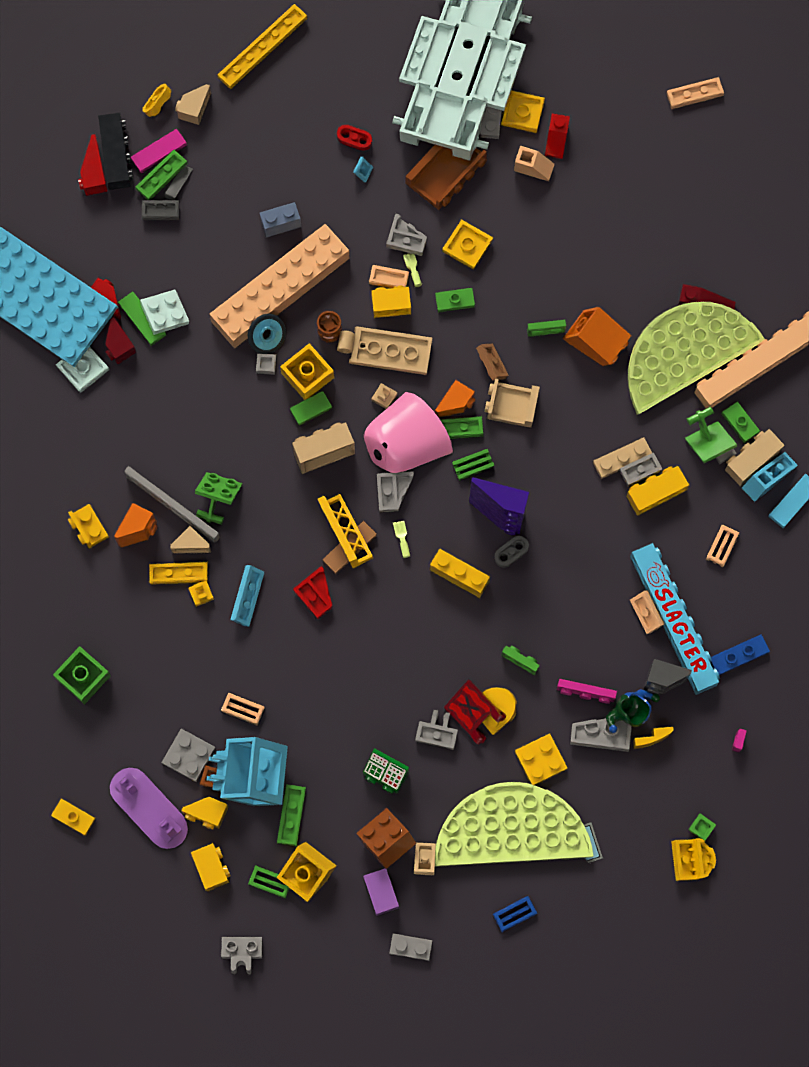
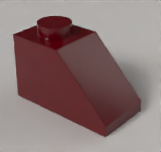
(118, 344)

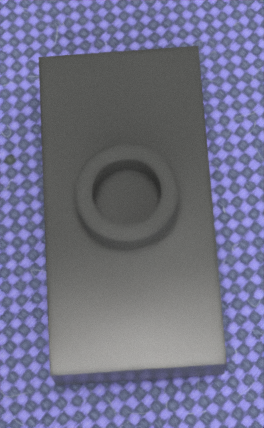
(160, 210)

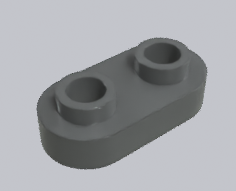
(511, 552)

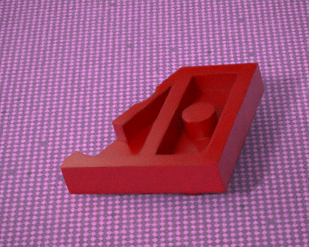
(315, 593)

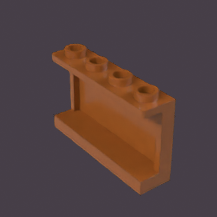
(442, 174)

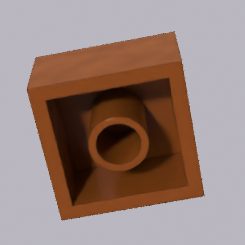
(386, 838)

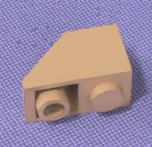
(533, 164)

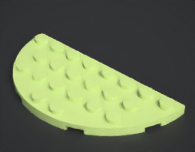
(685, 347)
(511, 825)

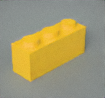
(657, 489)
(459, 573)

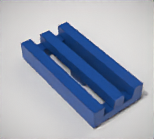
(530, 906)

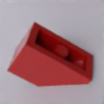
(557, 136)
(107, 290)

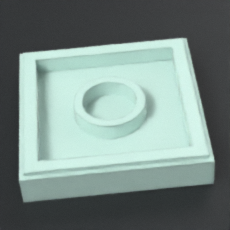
(85, 372)

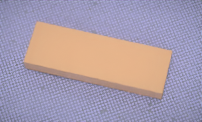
(695, 93)

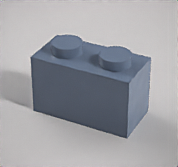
(280, 219)

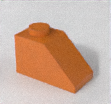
(456, 400)

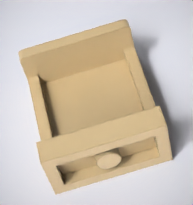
(512, 404)

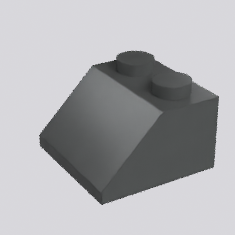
(665, 676)

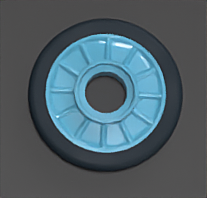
(256, 331)

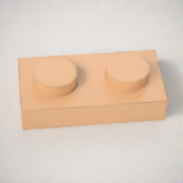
(647, 612)

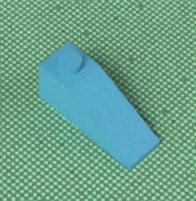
(769, 476)

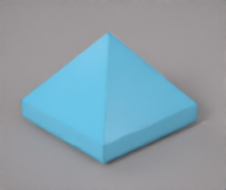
(363, 169)

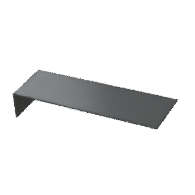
(177, 183)

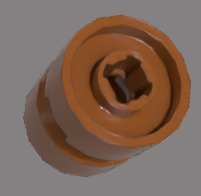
(329, 326)

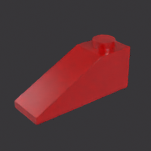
(92, 171)

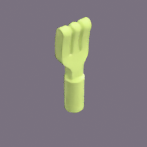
(411, 263)
(401, 533)

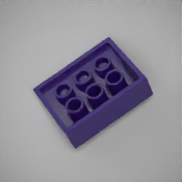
(500, 504)

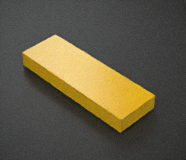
(178, 573)

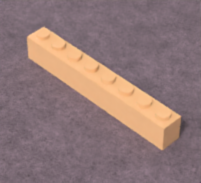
(754, 363)

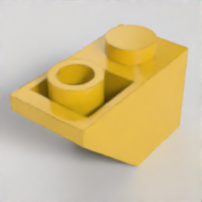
(208, 811)

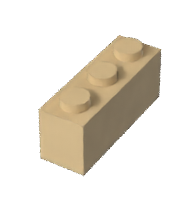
(754, 456)

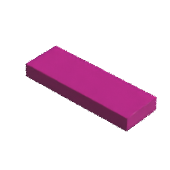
(158, 151)

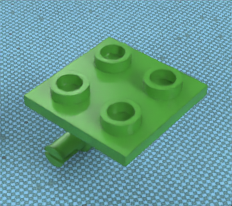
(709, 440)
(217, 489)

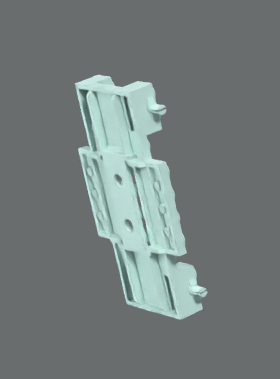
(445, 112)

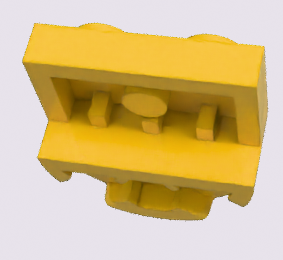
(503, 700)
(692, 859)

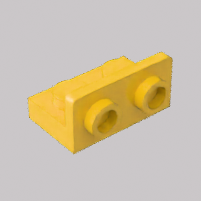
(88, 525)

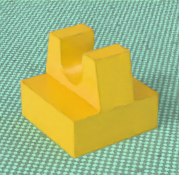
(201, 593)

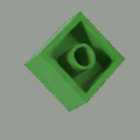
(82, 675)

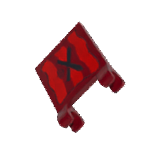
(471, 708)

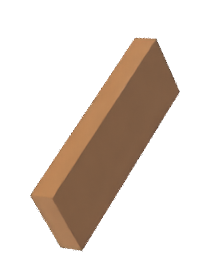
(337, 558)

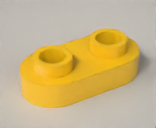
(157, 99)

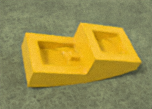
(658, 735)

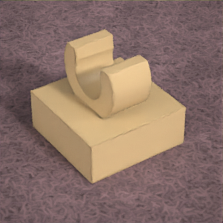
(384, 396)

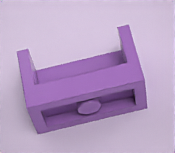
(381, 891)

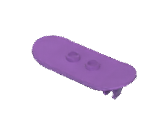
(148, 808)

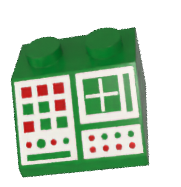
(385, 771)

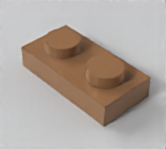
(492, 361)

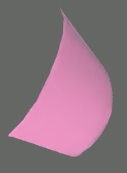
(411, 433)

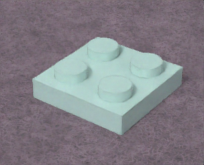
(164, 312)

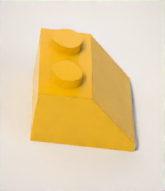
(306, 871)

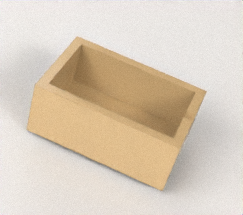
(323, 447)

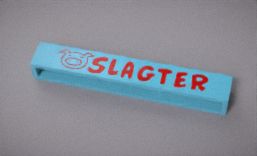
(677, 623)

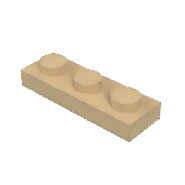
(621, 457)

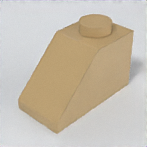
(193, 104)

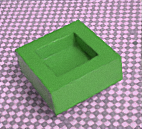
(702, 827)

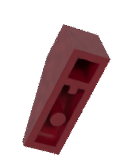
(697, 294)

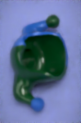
(631, 709)

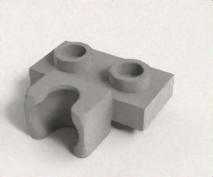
(241, 951)

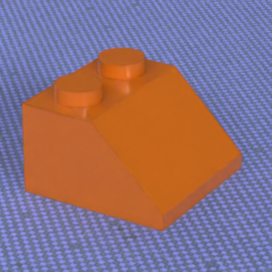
(136, 526)

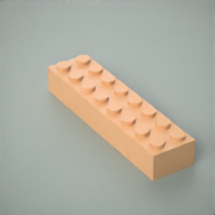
(280, 284)

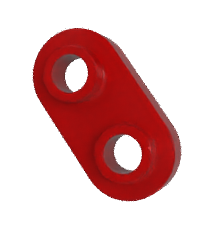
(355, 136)

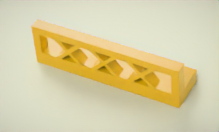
(338, 530)

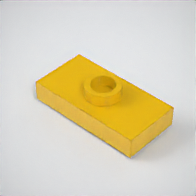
(73, 817)

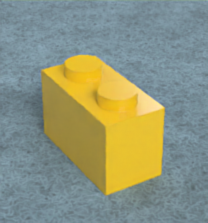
(391, 301)
(210, 867)

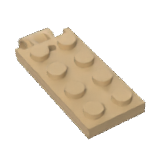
(386, 349)

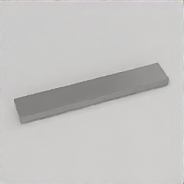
(171, 504)

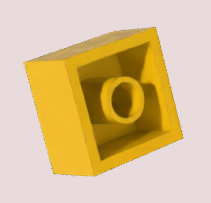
(307, 371)

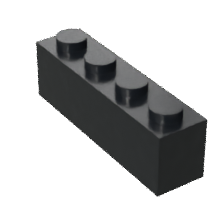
(114, 151)

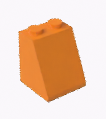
(597, 336)

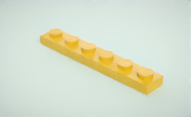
(262, 46)

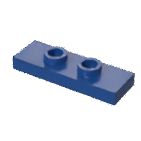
(739, 654)

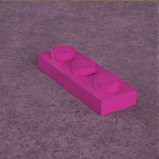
(586, 691)

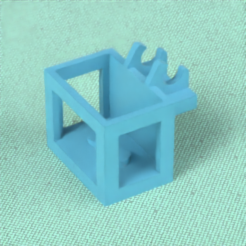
(250, 772)

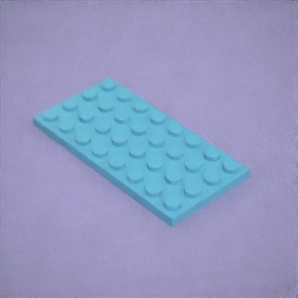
(49, 301)

